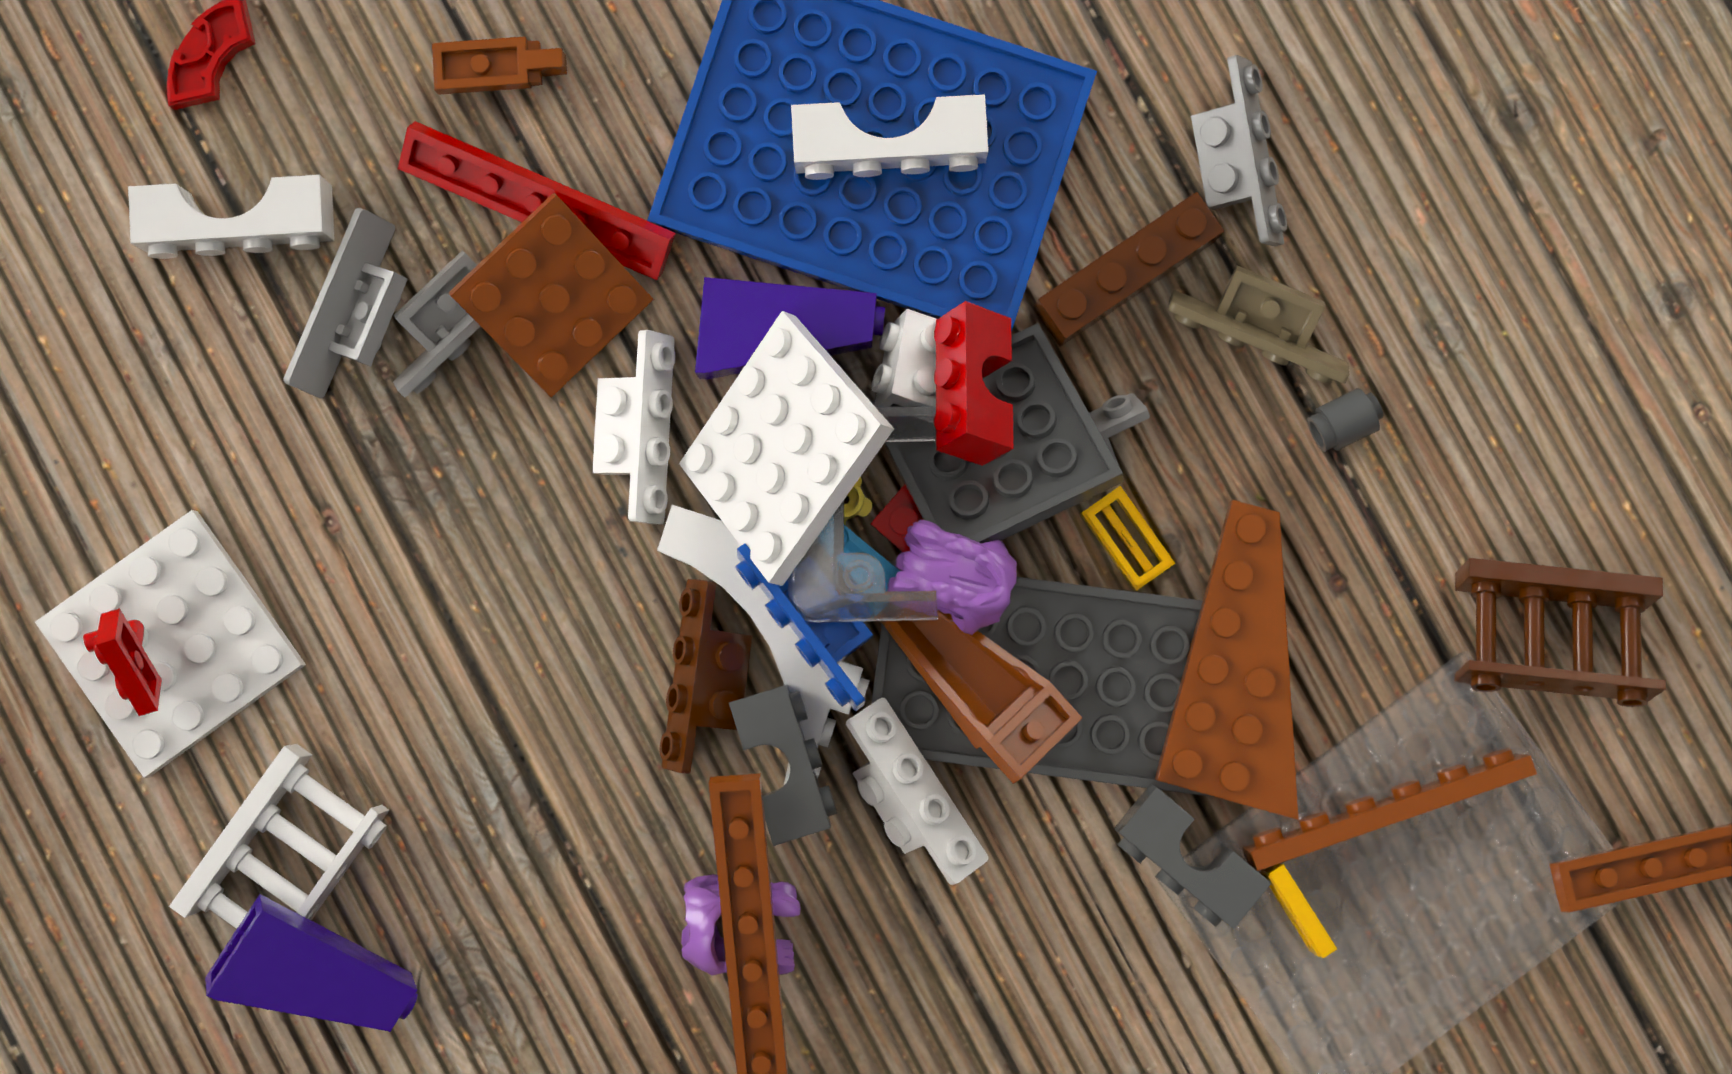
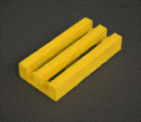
(1111, 548)
(1298, 910)

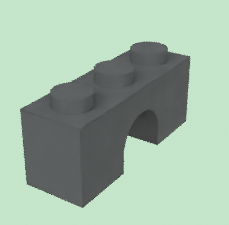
(800, 804)
(1223, 887)

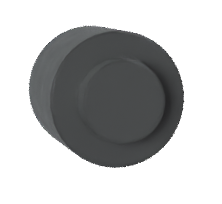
(1345, 420)

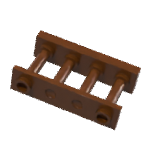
(1582, 592)

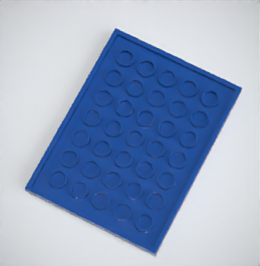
(894, 234)

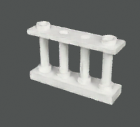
(260, 813)

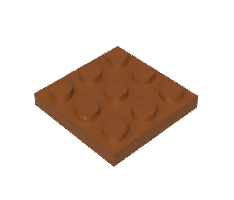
(551, 295)

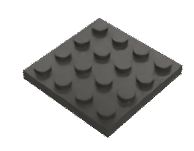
(1053, 463)

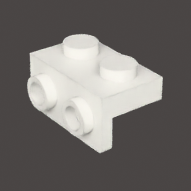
(907, 363)

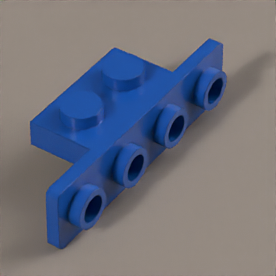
(819, 641)

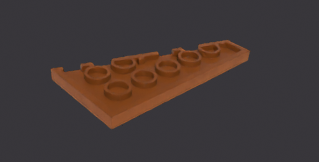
(1234, 697)

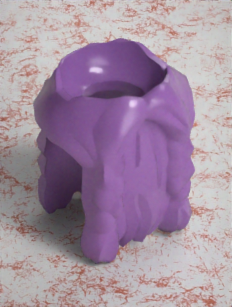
(969, 576)
(701, 938)

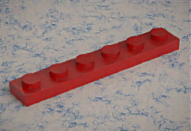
(520, 192)

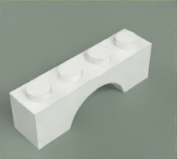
(949, 136)
(291, 212)

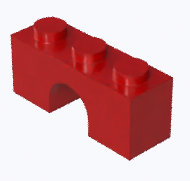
(967, 416)

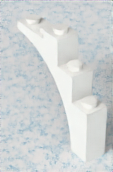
(713, 551)

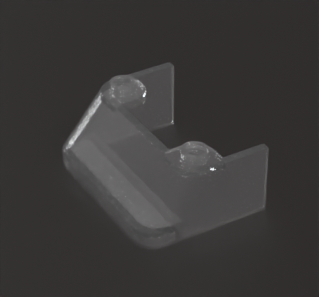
(852, 585)

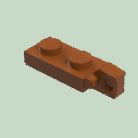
(493, 65)

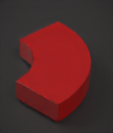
(206, 51)

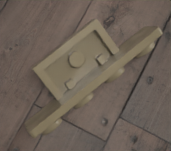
(1266, 317)

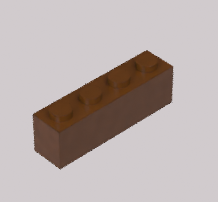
(1128, 269)

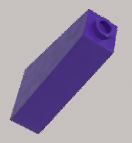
(742, 312)
(308, 971)

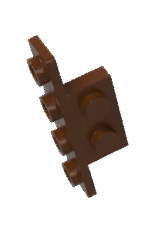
(707, 676)

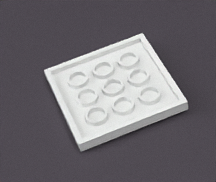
(784, 447)
(200, 632)

